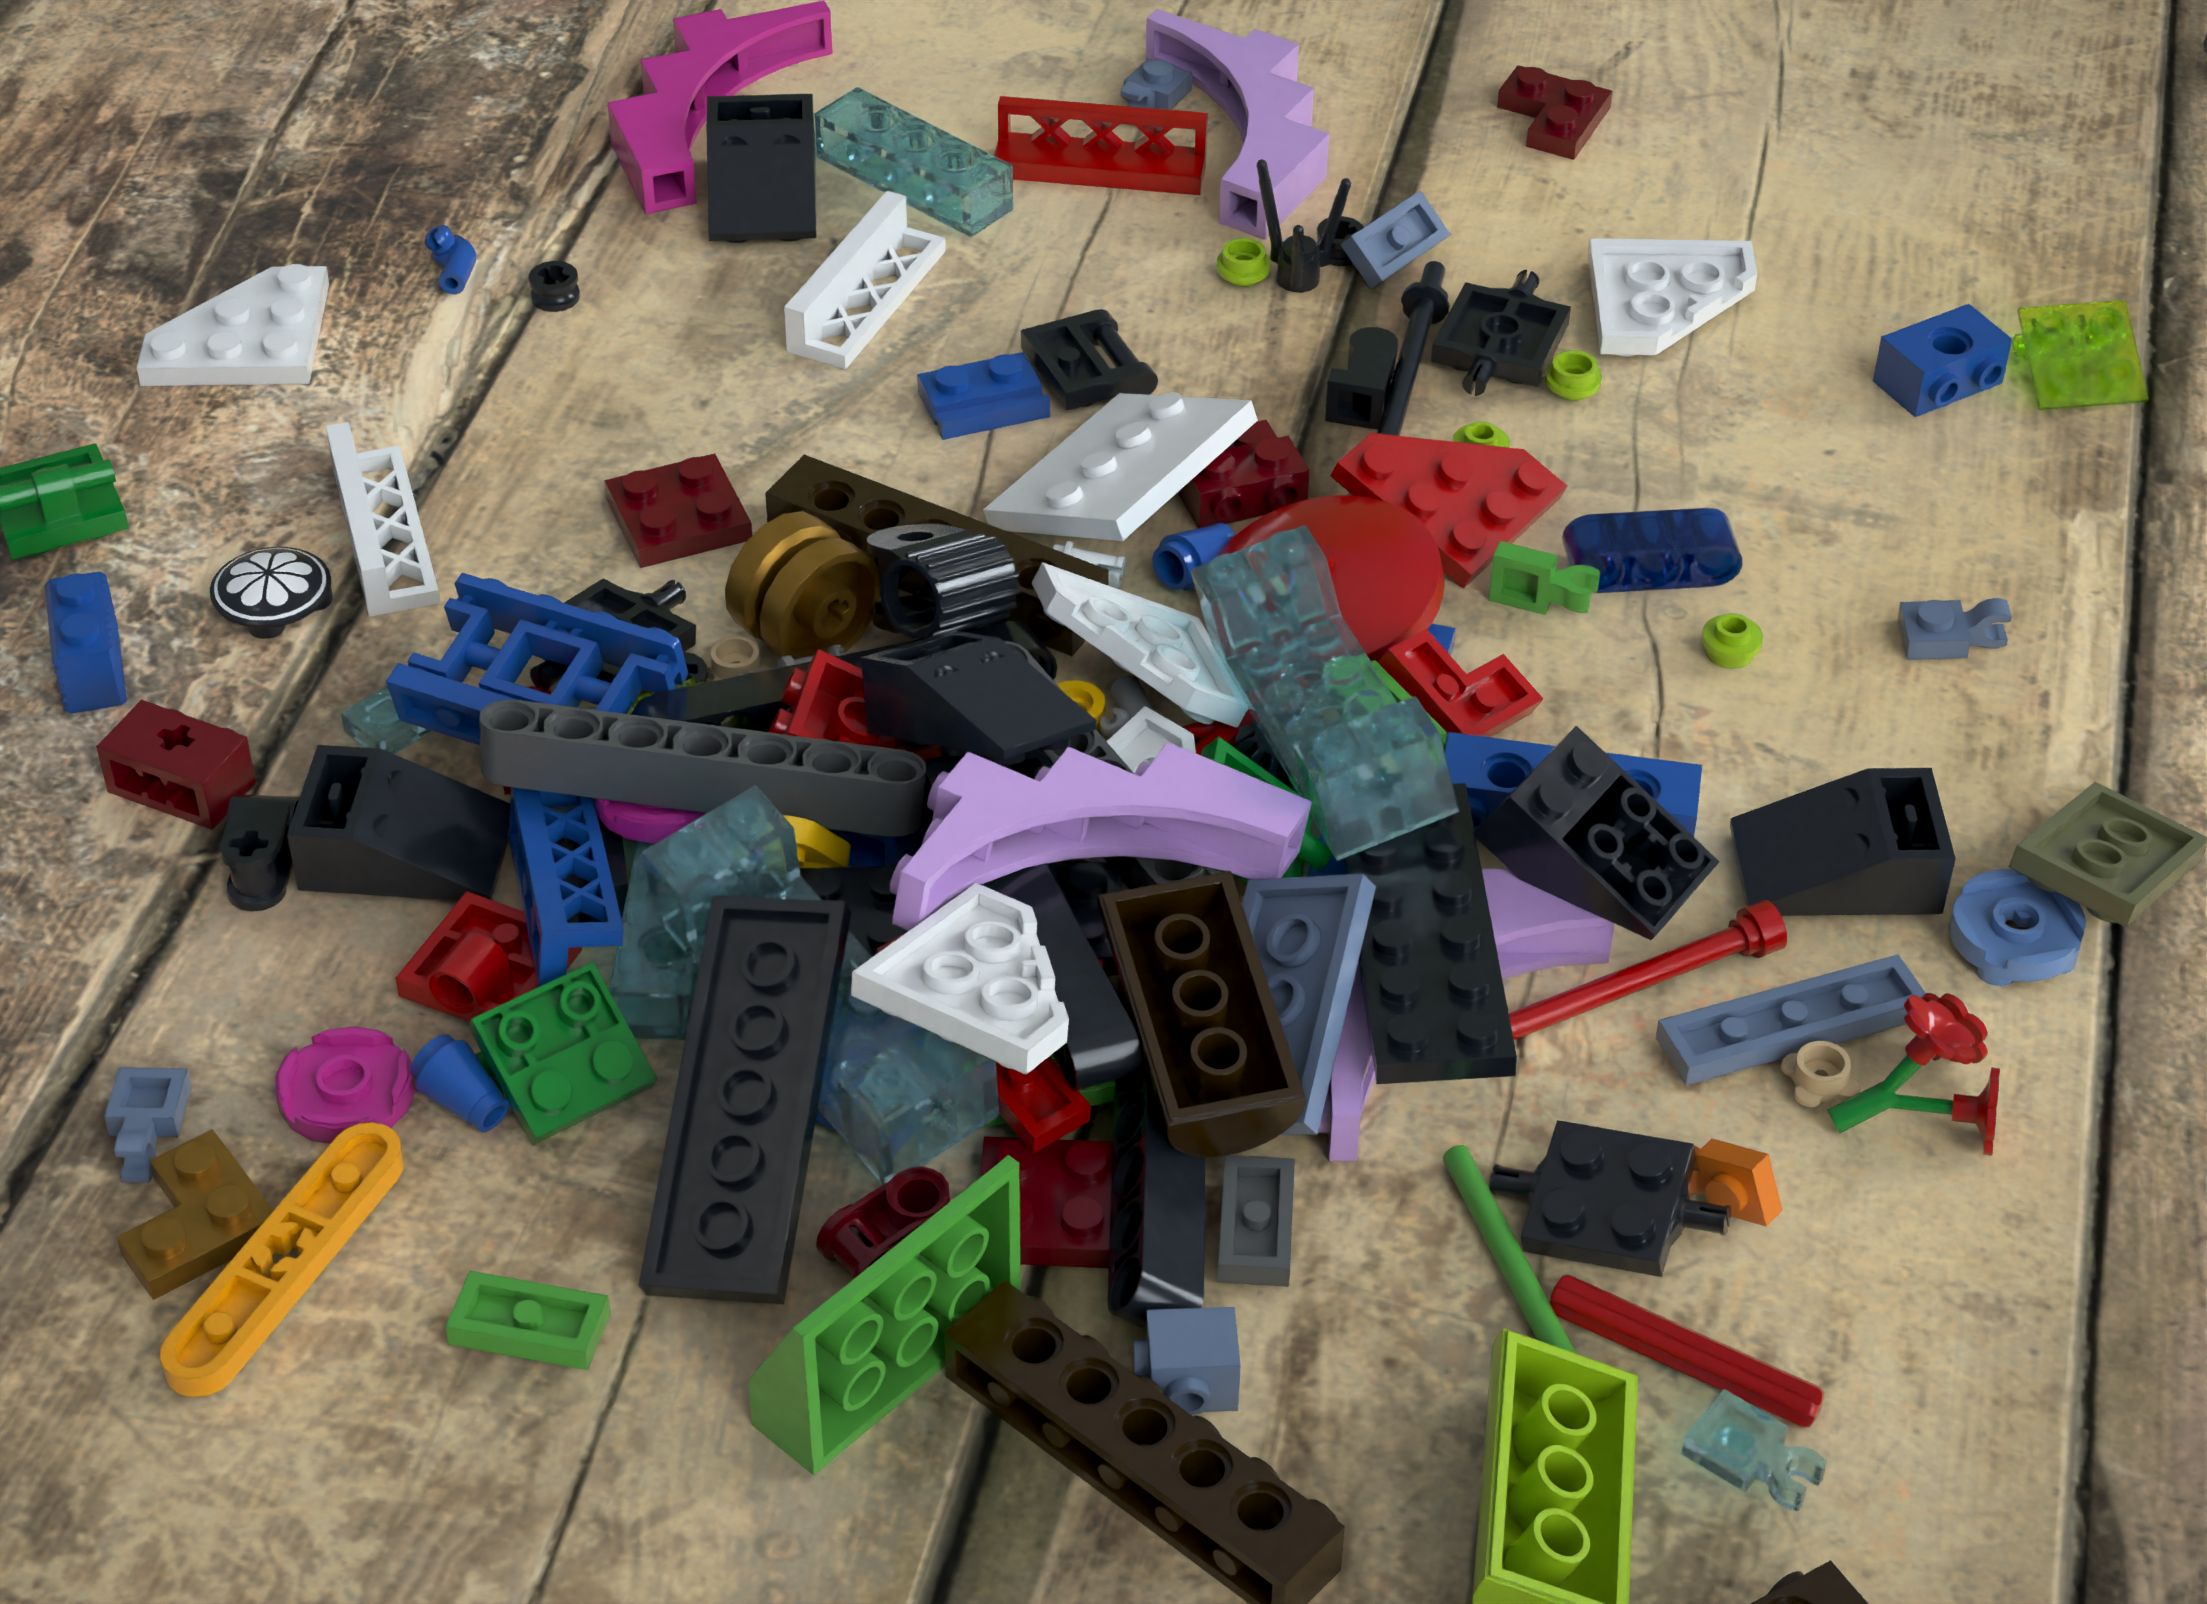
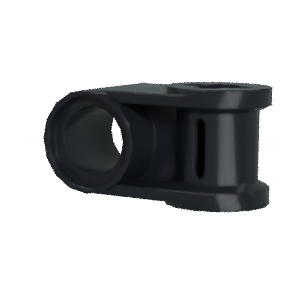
(257, 849)

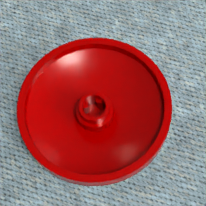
(1378, 560)

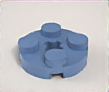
(2008, 953)

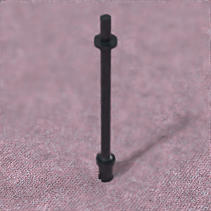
(1424, 305)

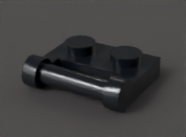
(1073, 366)

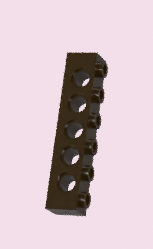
(863, 506)
(1096, 1417)

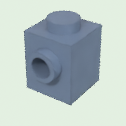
(1192, 1357)

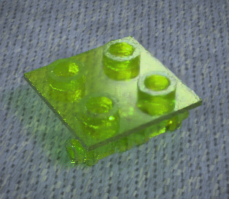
(2081, 354)

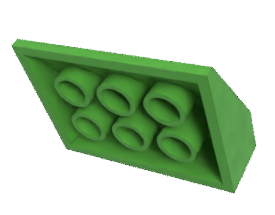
(887, 1325)

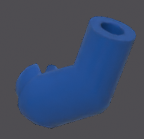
(452, 254)

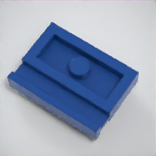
(983, 395)

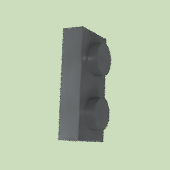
(1256, 1220)

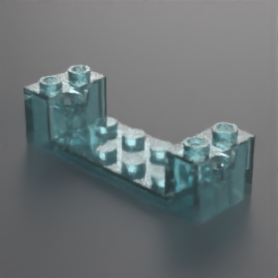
(1318, 698)
(878, 1067)

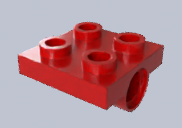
(473, 960)

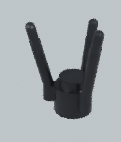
(1298, 255)

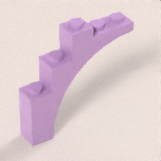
(1272, 111)
(1082, 807)
(1530, 935)

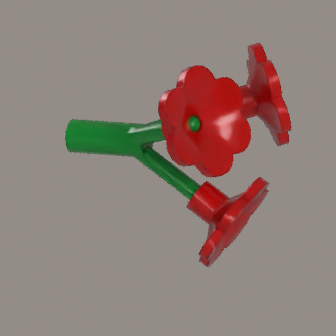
(1943, 1031)

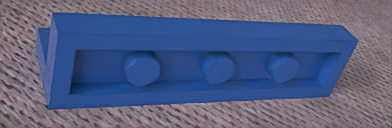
(540, 875)

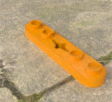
(315, 1217)

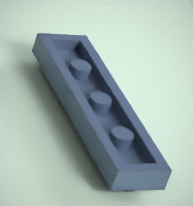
(1785, 1018)

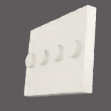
(1121, 466)

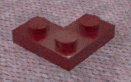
(1562, 108)

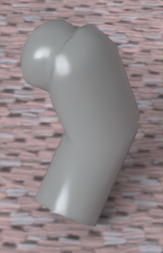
(1129, 699)

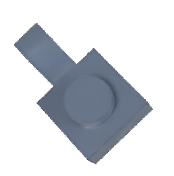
(1156, 85)
(1945, 632)
(140, 1109)

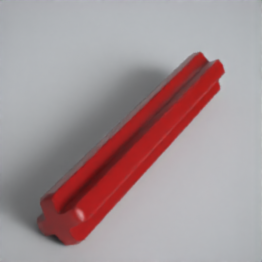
(1687, 1351)

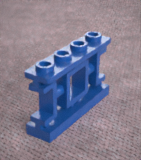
(432, 690)

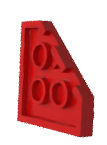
(1457, 489)

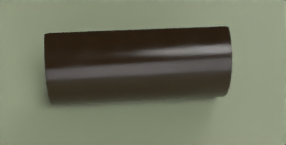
(1203, 1014)

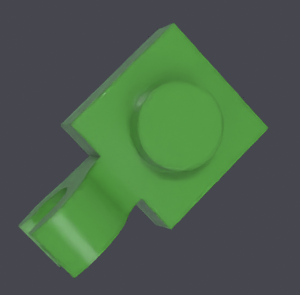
(1531, 581)

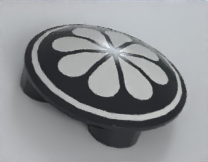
(271, 589)

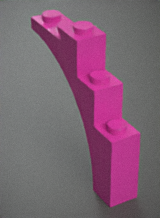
(711, 58)

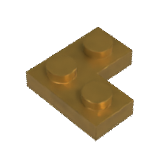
(210, 1220)

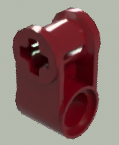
(882, 1218)

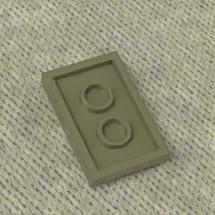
(2108, 854)

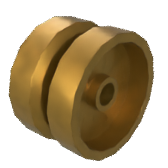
(802, 587)

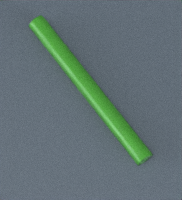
(1505, 1248)

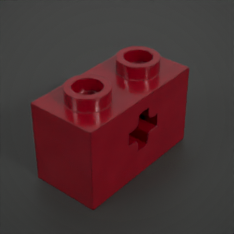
(176, 764)

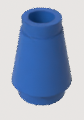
(1186, 551)
(457, 1080)

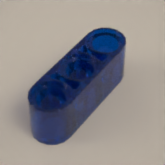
(1655, 549)

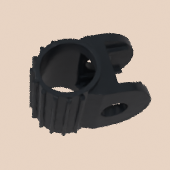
(967, 572)

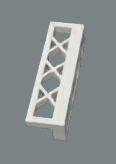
(847, 279)
(371, 531)

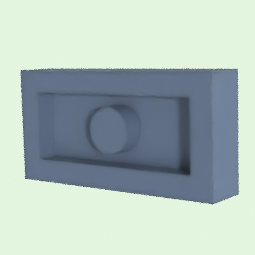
(1395, 239)

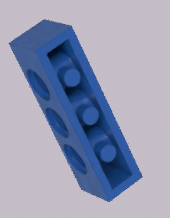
(1498, 766)

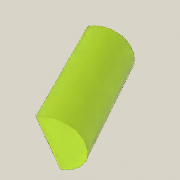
(1555, 1478)

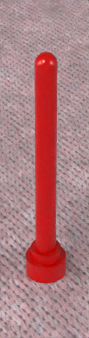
(1754, 932)

